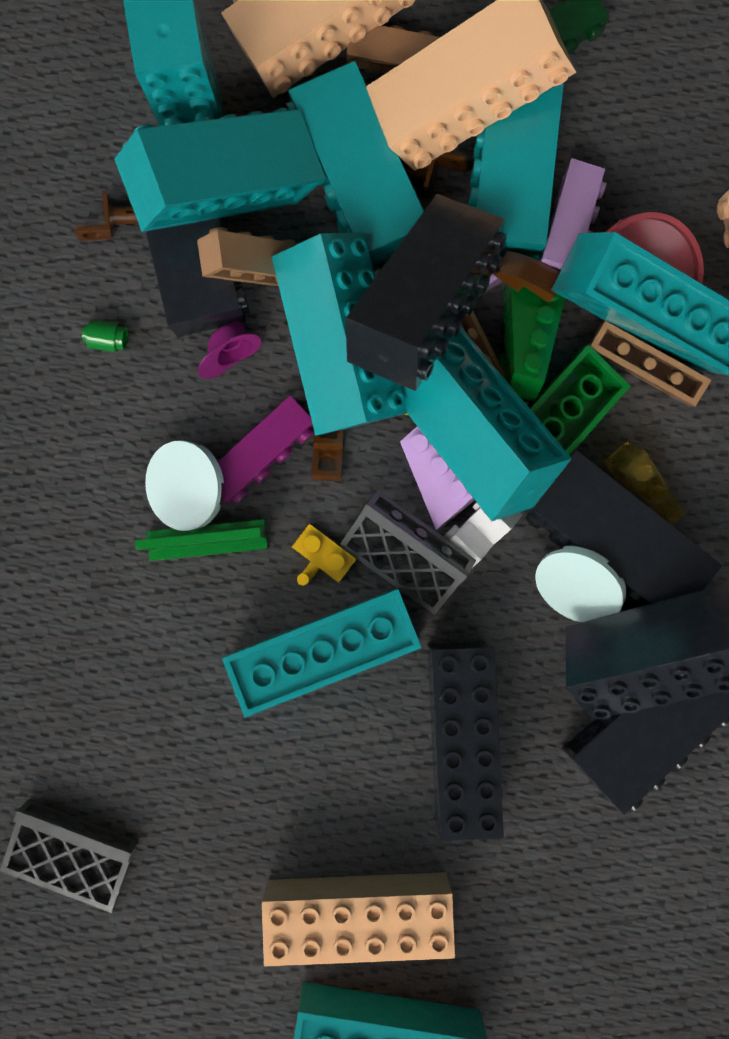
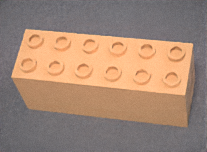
(297, 36)
(469, 79)
(357, 919)

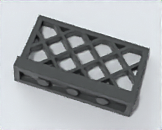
(417, 538)
(71, 831)

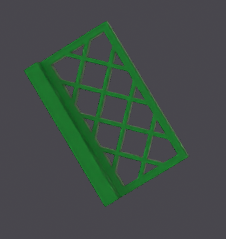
(205, 540)

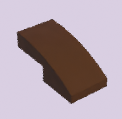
(525, 271)
(328, 456)

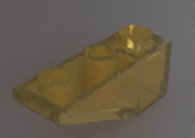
(641, 478)

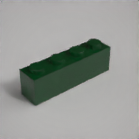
(579, 21)

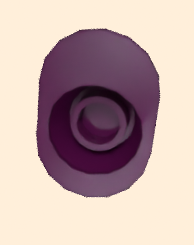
(226, 348)

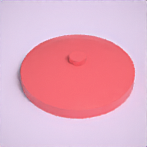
(665, 239)

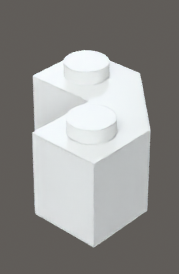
(479, 534)

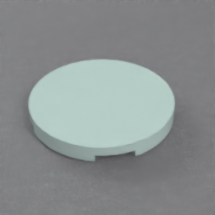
(184, 485)
(580, 584)

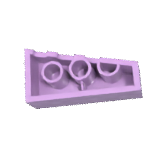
(573, 210)

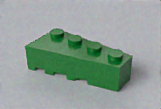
(529, 338)

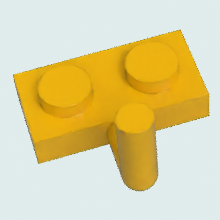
(322, 555)

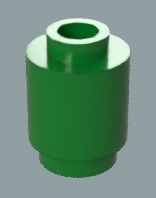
(105, 335)

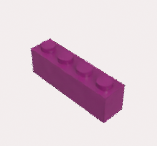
(262, 447)

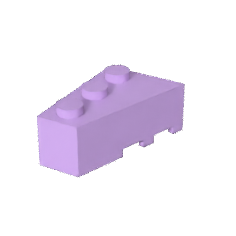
(437, 483)

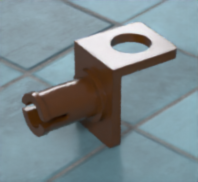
(429, 173)
(113, 216)

